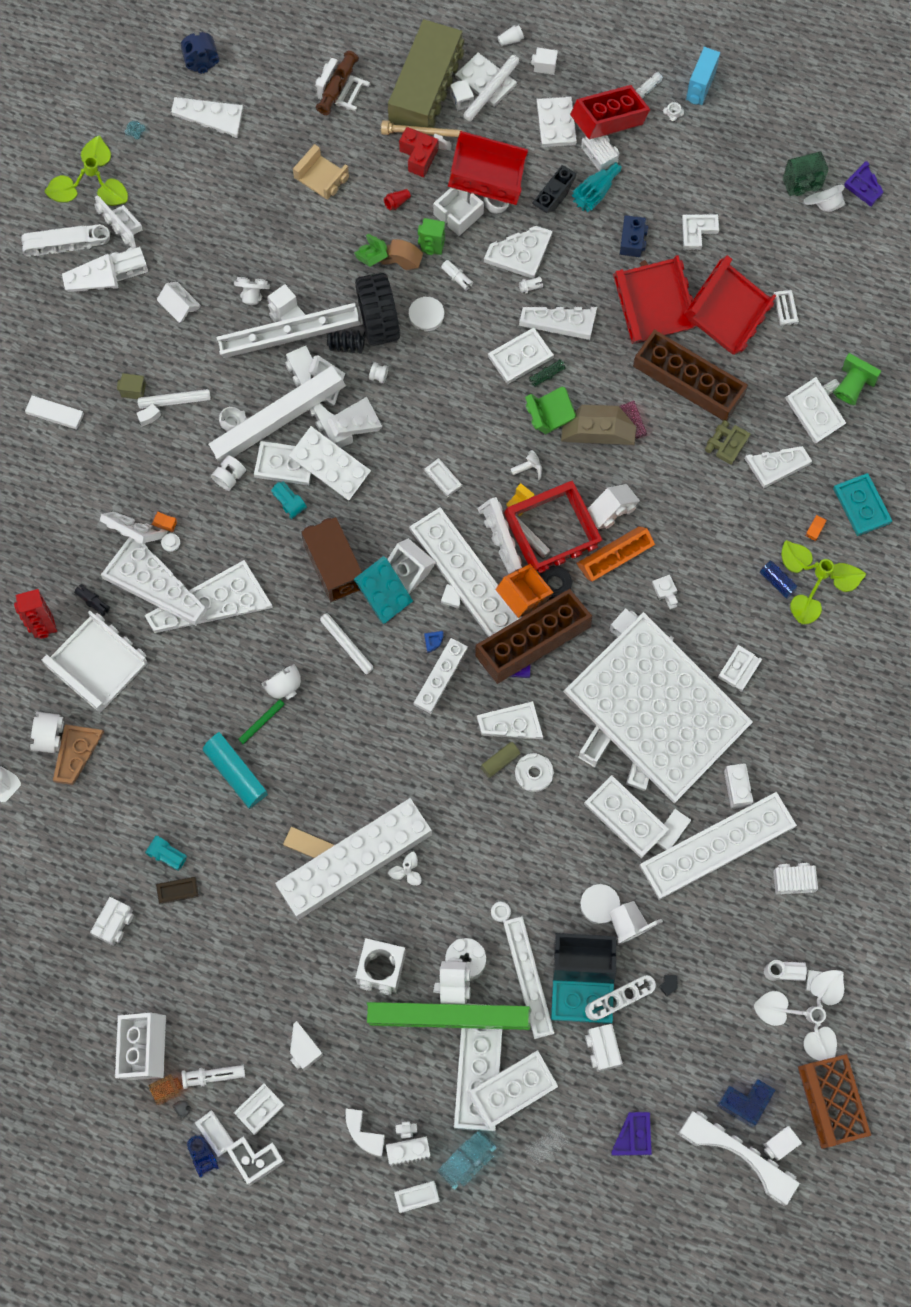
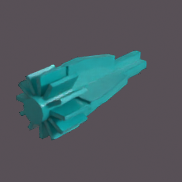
(595, 187)

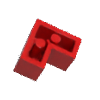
(421, 149)

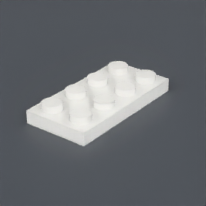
(329, 463)
(626, 816)
(512, 1089)

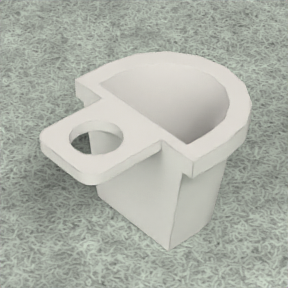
(629, 922)

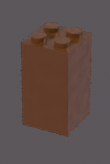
(332, 558)

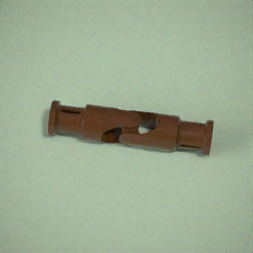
(333, 89)

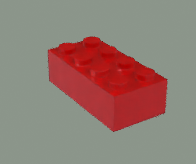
(609, 112)

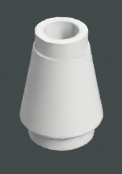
(511, 36)

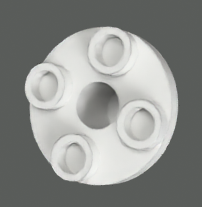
(251, 290)

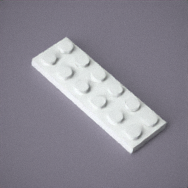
(477, 1063)

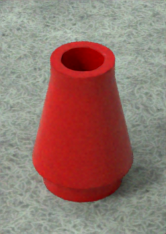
(396, 199)

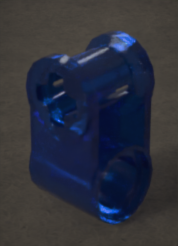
(202, 1157)

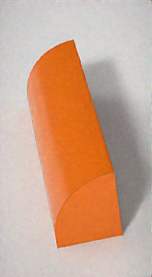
(616, 553)

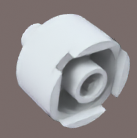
(46, 732)
(471, 949)

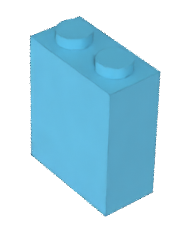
(703, 76)

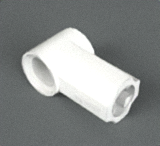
(787, 971)

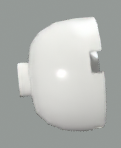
(283, 683)

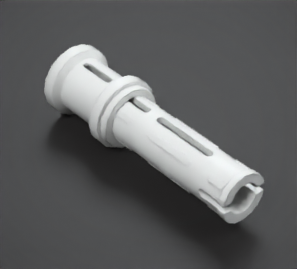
(238, 1072)

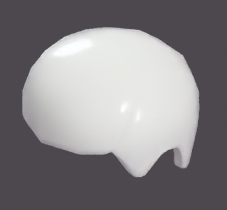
(492, 205)
(231, 416)

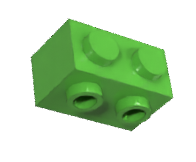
(431, 236)

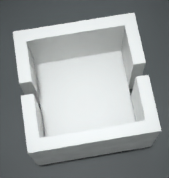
(455, 210)

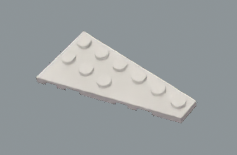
(147, 577)
(224, 596)

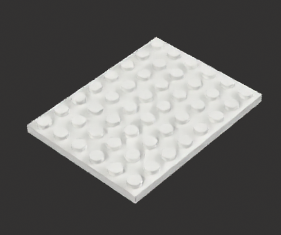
(658, 707)

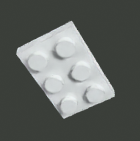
(479, 73)
(555, 122)
(520, 355)
(815, 410)
(276, 465)

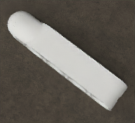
(63, 239)

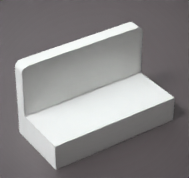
(177, 301)

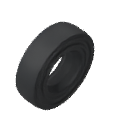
(563, 574)

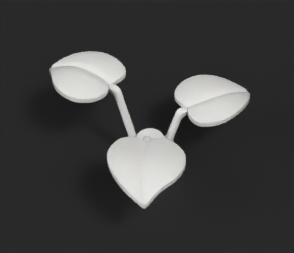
(822, 1042)

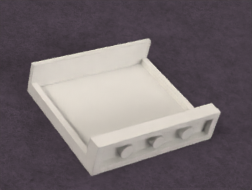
(96, 662)

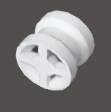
(378, 372)

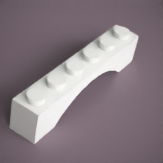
(299, 363)
(775, 1182)

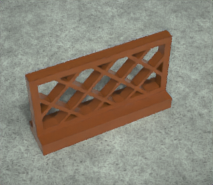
(817, 1101)

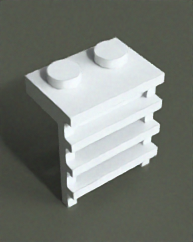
(324, 80)

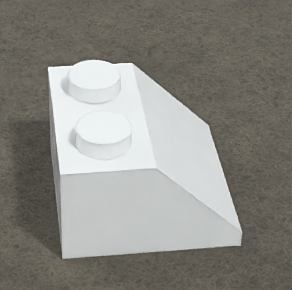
(410, 564)

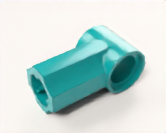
(290, 502)
(164, 852)

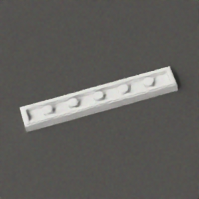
(528, 977)

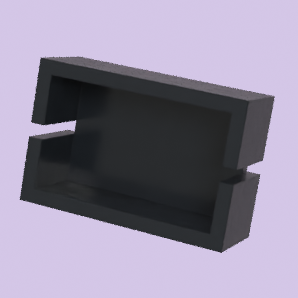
(584, 958)

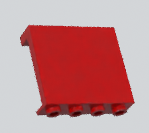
(487, 168)
(654, 299)
(729, 307)

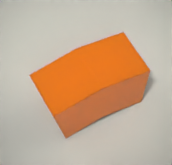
(164, 522)
(816, 527)

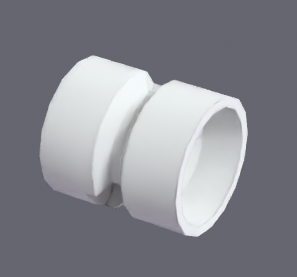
(223, 475)

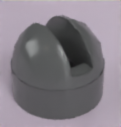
(181, 1108)

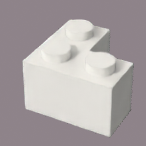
(283, 305)
(611, 504)
(253, 1165)

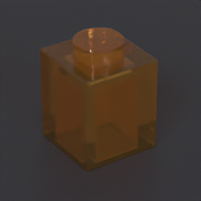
(165, 1089)

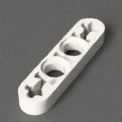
(619, 995)

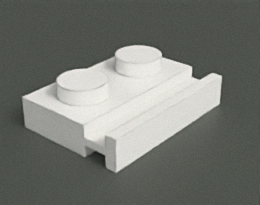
(739, 668)
(259, 1109)

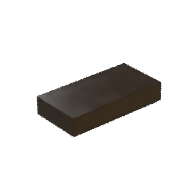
(177, 890)

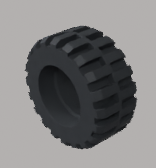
(377, 309)

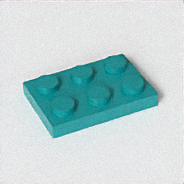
(862, 504)
(383, 590)
(571, 999)

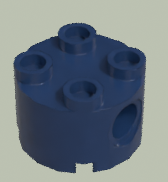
(199, 52)

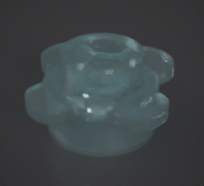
(134, 125)

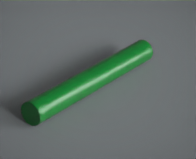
(261, 721)

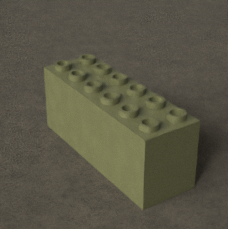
(426, 75)

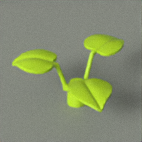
(93, 155)
(845, 577)

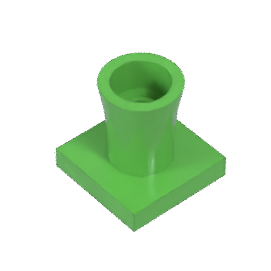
(858, 374)

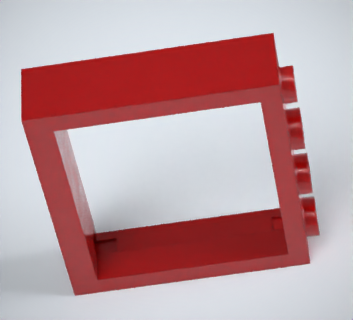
(581, 512)

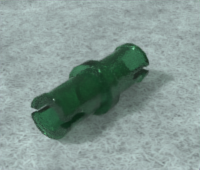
(547, 373)

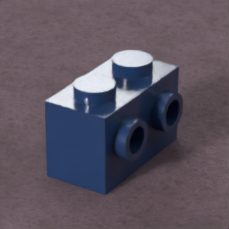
(632, 236)

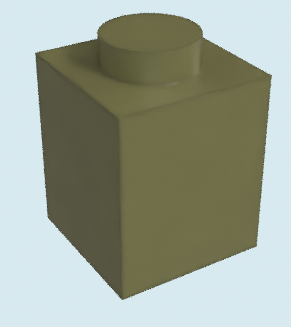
(131, 386)

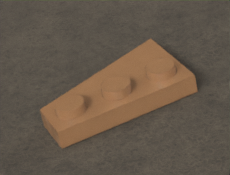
(74, 752)

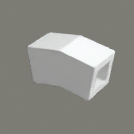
(148, 415)

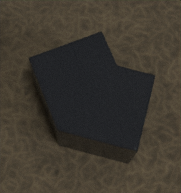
(670, 984)

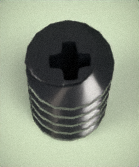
(346, 341)

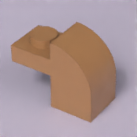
(403, 254)

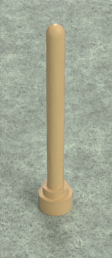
(388, 127)

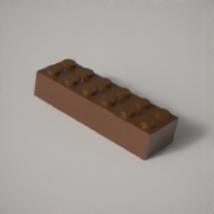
(690, 375)
(533, 636)

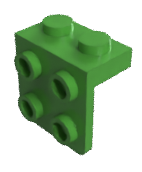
(550, 410)

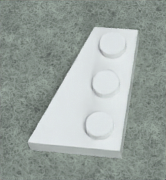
(92, 275)
(140, 532)

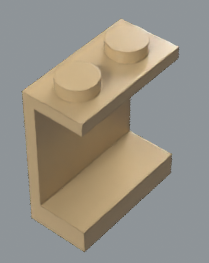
(320, 173)

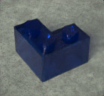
(747, 1107)

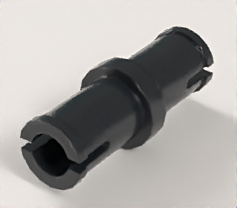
(92, 600)

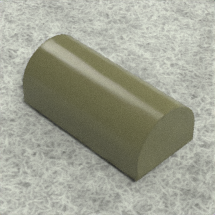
(500, 759)

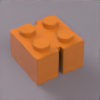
(524, 590)

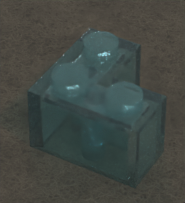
(467, 1160)

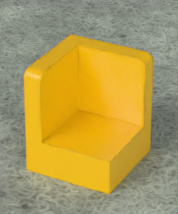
(521, 494)

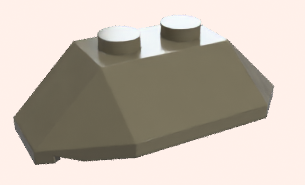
(600, 425)

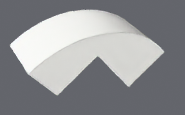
(368, 1142)

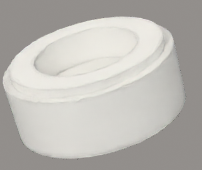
(500, 912)

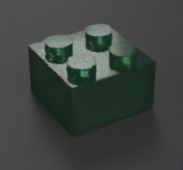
(805, 173)

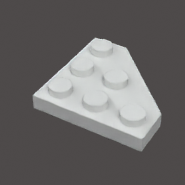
(520, 252)

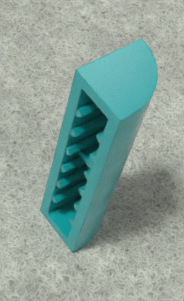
(234, 770)

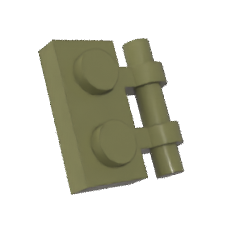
(731, 446)

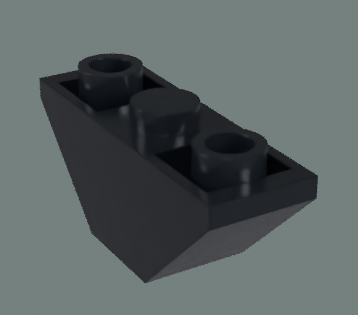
(555, 190)

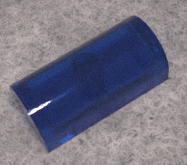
(778, 579)

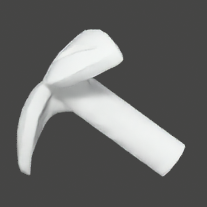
(533, 461)
(409, 863)

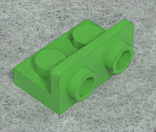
(373, 252)

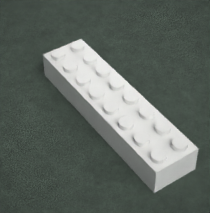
(353, 859)

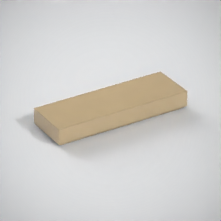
(306, 843)

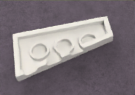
(216, 115)
(569, 322)
(501, 537)

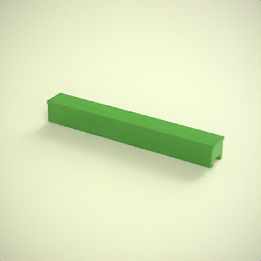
(449, 1016)

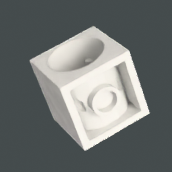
(372, 950)

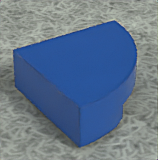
(433, 640)

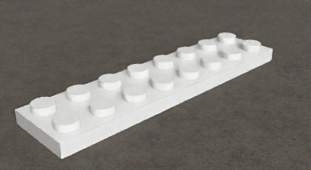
(463, 571)
(717, 845)

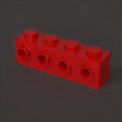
(35, 613)

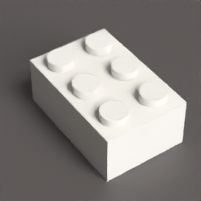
(140, 1046)

